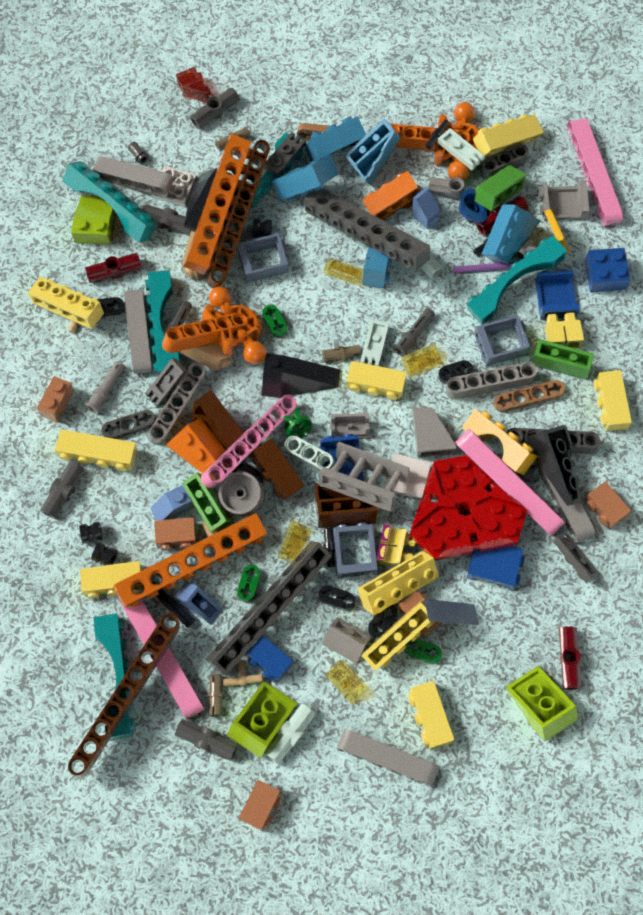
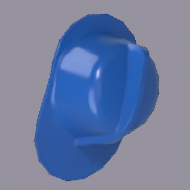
(470, 209)

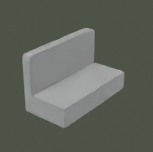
(346, 640)

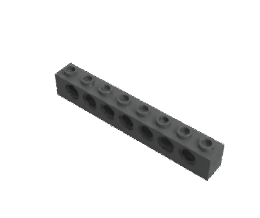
(367, 229)
(268, 607)

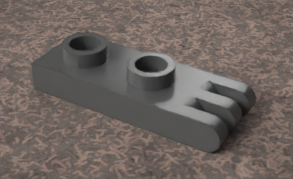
(284, 154)
(166, 382)
(576, 558)

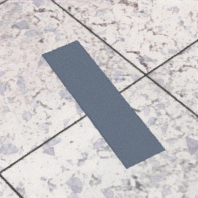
(451, 612)

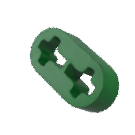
(277, 319)
(244, 582)
(421, 655)

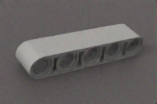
(133, 176)
(138, 331)
(497, 375)
(181, 395)
(575, 515)
(387, 756)

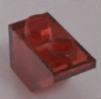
(192, 85)

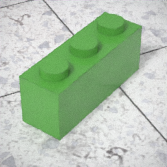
(500, 187)
(562, 359)
(207, 504)

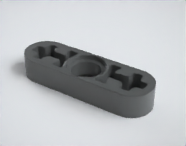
(143, 425)

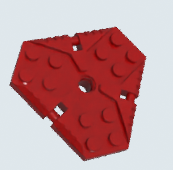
(460, 488)

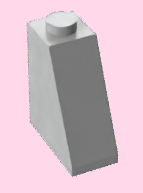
(430, 434)

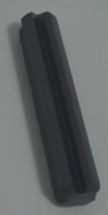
(174, 607)

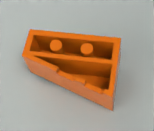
(392, 196)
(197, 446)

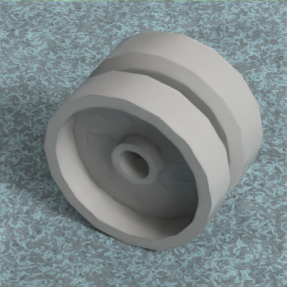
(231, 489)

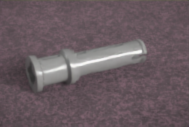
(101, 394)

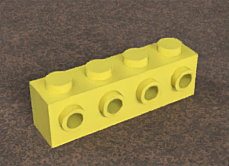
(510, 133)
(66, 302)
(96, 450)
(398, 582)
(397, 636)

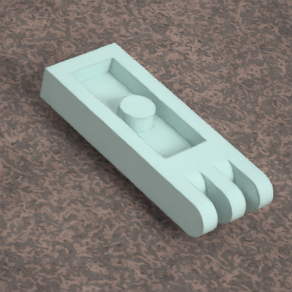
(460, 149)
(375, 342)

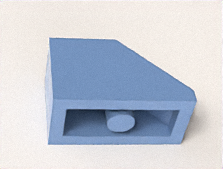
(425, 208)
(172, 504)
(198, 602)

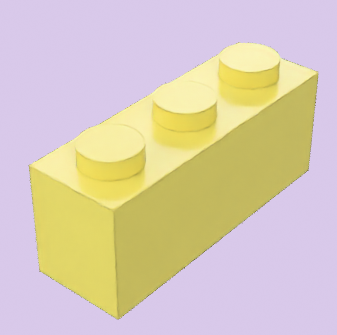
(375, 380)
(612, 400)
(102, 578)
(430, 715)

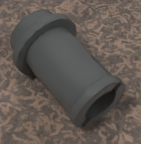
(140, 155)

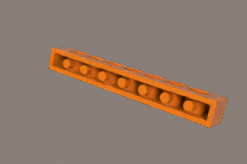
(234, 146)
(251, 525)

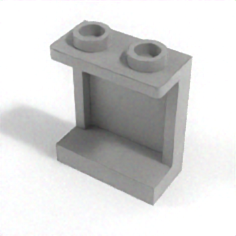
(565, 201)

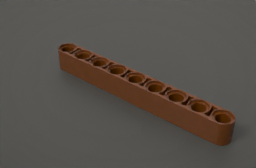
(242, 206)
(124, 704)

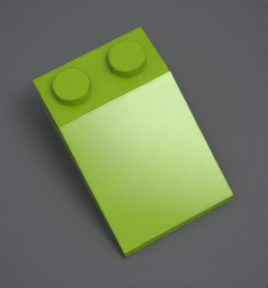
(93, 221)
(542, 703)
(261, 719)

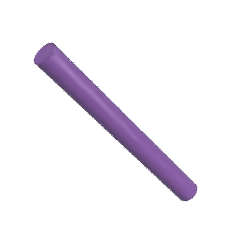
(482, 267)

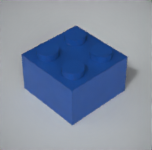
(607, 269)

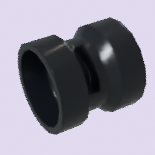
(263, 228)
(91, 532)
(103, 554)

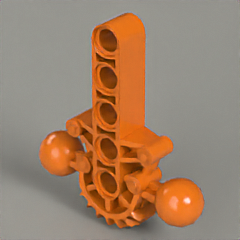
(417, 136)
(227, 328)

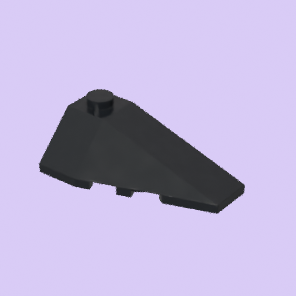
(198, 197)
(293, 376)
(555, 460)

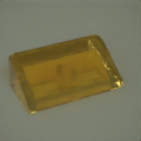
(343, 271)
(421, 360)
(293, 541)
(347, 681)

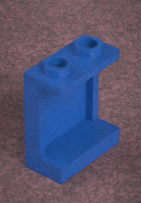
(555, 293)
(329, 445)
(497, 566)

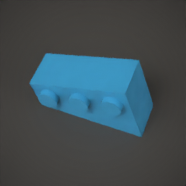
(334, 138)
(373, 151)
(305, 178)
(509, 233)
(375, 269)

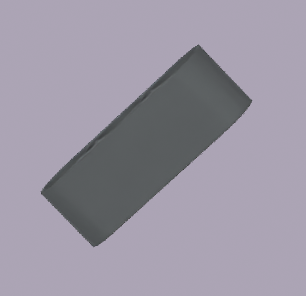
(509, 155)

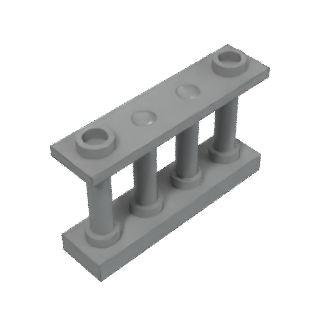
(359, 489)

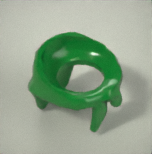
(298, 426)

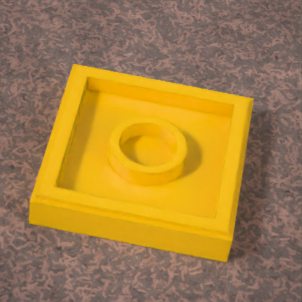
(556, 229)

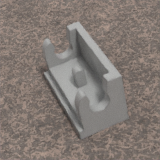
(350, 424)

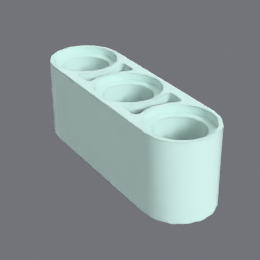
(305, 449)

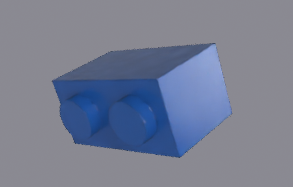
(269, 659)

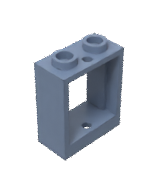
(261, 244)
(484, 345)
(355, 569)

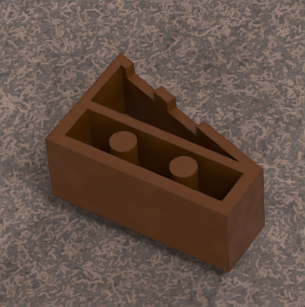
(217, 419)
(276, 469)
(339, 509)

